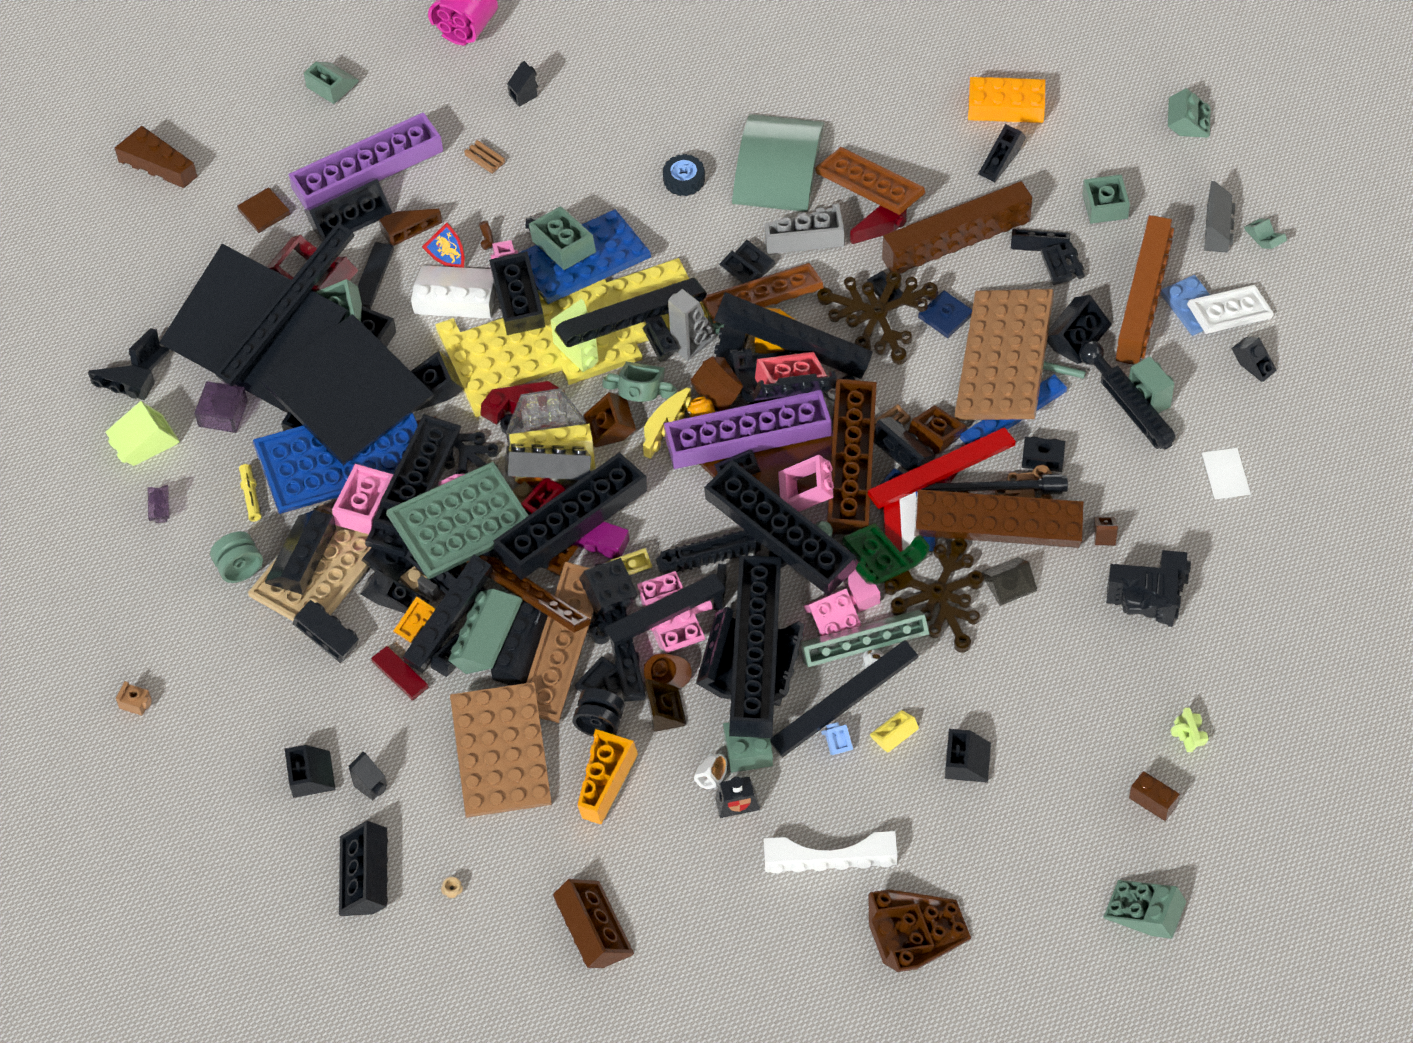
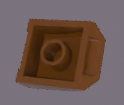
(717, 382)
(936, 429)

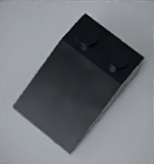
(439, 377)

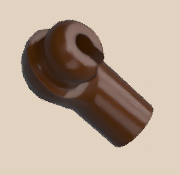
(487, 234)

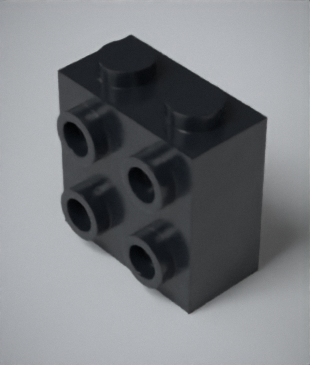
(608, 587)

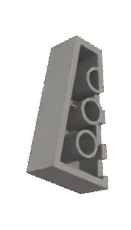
(805, 231)
(688, 324)

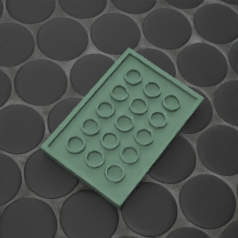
(457, 519)

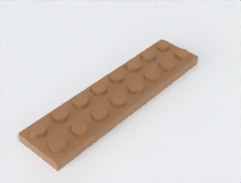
(560, 648)

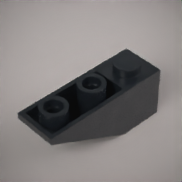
(128, 380)
(389, 593)

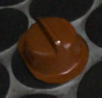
(668, 670)

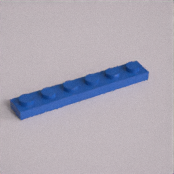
(1049, 391)

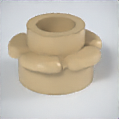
(451, 882)

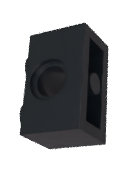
(1053, 455)

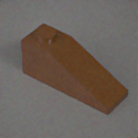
(407, 224)

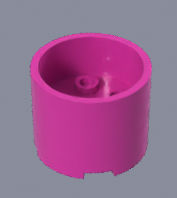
(461, 19)

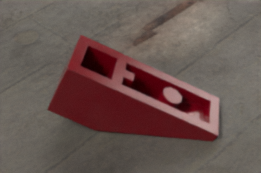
(877, 224)

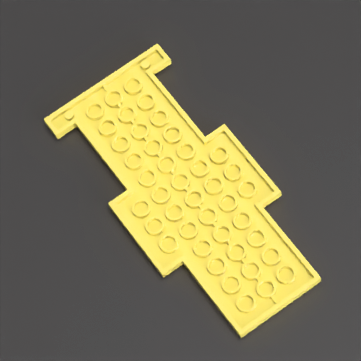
(492, 359)

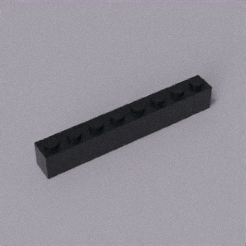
(793, 335)

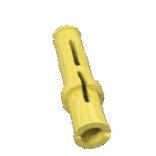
(246, 474)

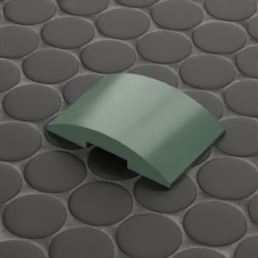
(777, 162)

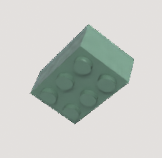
(562, 238)

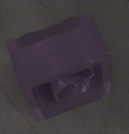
(221, 407)

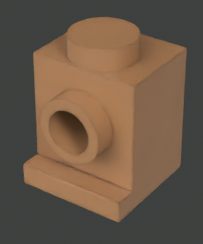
(133, 699)

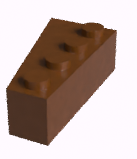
(152, 154)

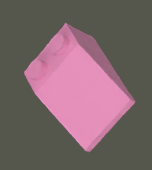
(360, 498)

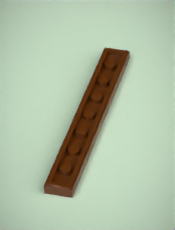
(537, 596)

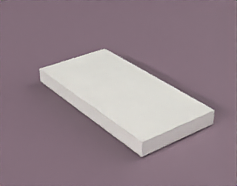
(1230, 309)

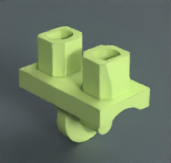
(1187, 731)

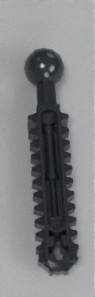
(1128, 397)
(707, 552)

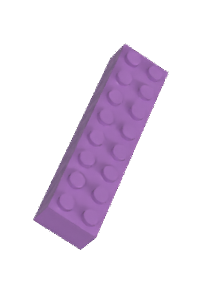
(367, 159)
(746, 428)

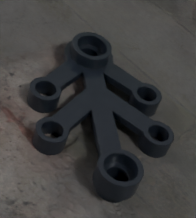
(469, 451)

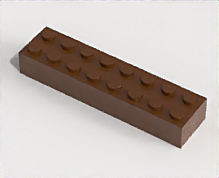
(957, 228)
(852, 455)
(999, 518)

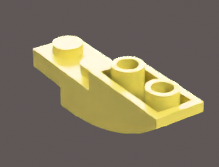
(671, 410)

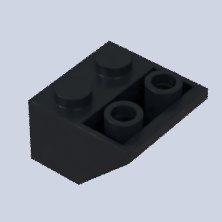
(967, 756)
(309, 770)

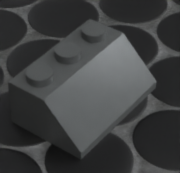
(1219, 219)

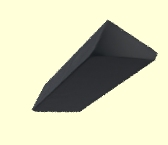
(1036, 240)

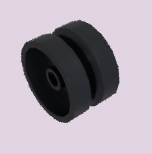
(599, 711)

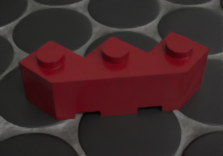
(505, 399)

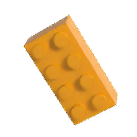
(1006, 99)

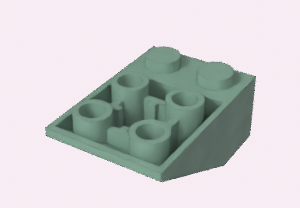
(1146, 907)

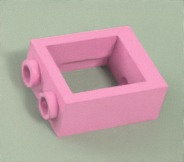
(814, 496)

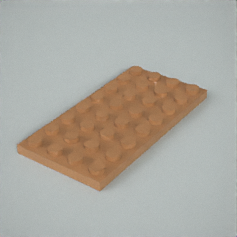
(1004, 355)

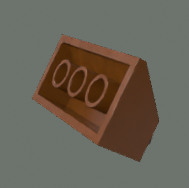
(592, 923)

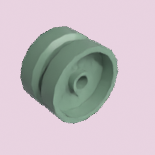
(236, 557)

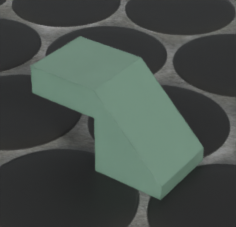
(1264, 235)

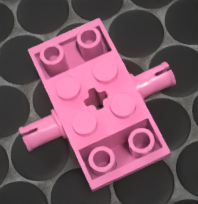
(680, 630)

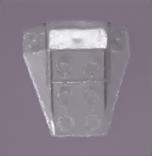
(543, 410)

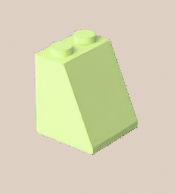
(584, 354)
(141, 434)

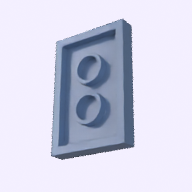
(1178, 297)

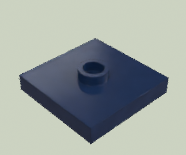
(946, 314)

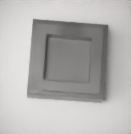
(428, 588)

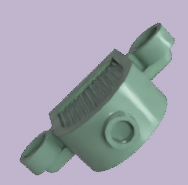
(639, 382)

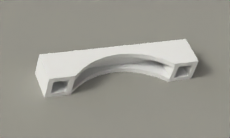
(875, 850)

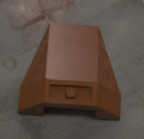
(914, 927)

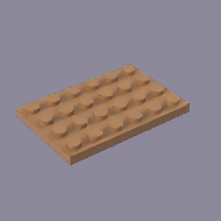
(500, 750)

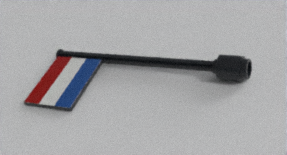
(900, 515)

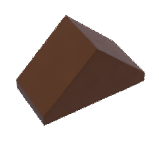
(1105, 531)

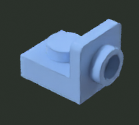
(837, 738)

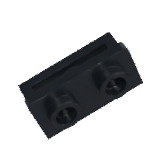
(660, 337)
(147, 350)

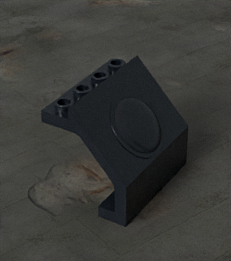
(717, 662)

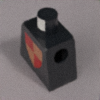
(736, 797)

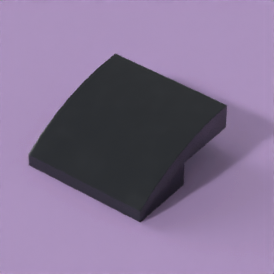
(747, 263)

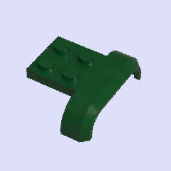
(879, 557)

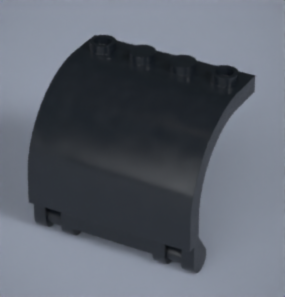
(783, 387)

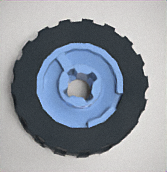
(683, 175)

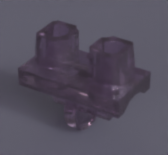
(158, 504)

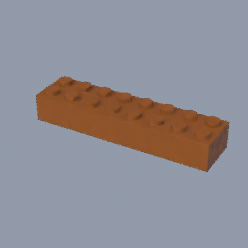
(1145, 290)

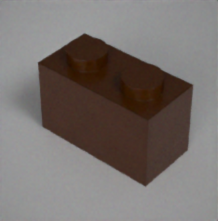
(1154, 796)

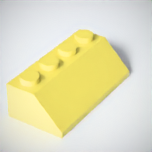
(565, 436)

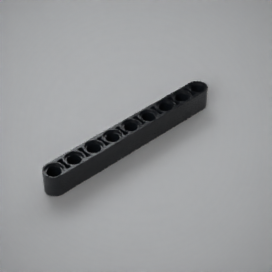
(624, 313)

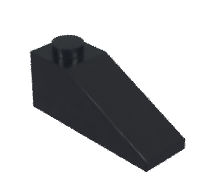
(1002, 153)

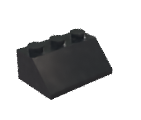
(1077, 324)
(901, 444)

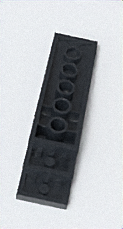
(416, 474)

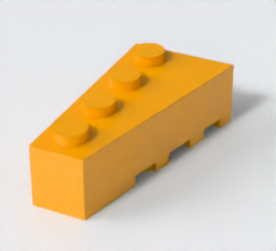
(605, 773)

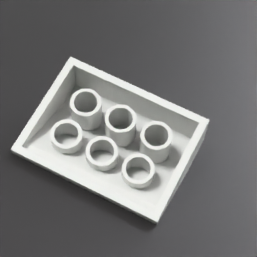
(453, 292)

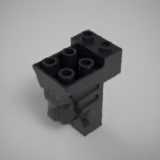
(1150, 589)

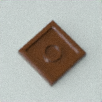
(263, 210)

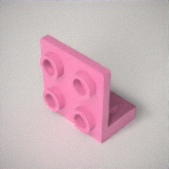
(833, 612)

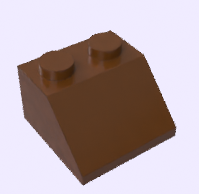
(610, 420)

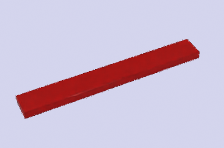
(941, 468)

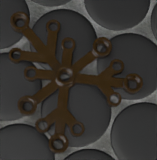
(890, 336)
(946, 612)

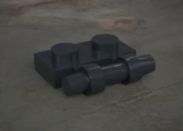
(1057, 265)

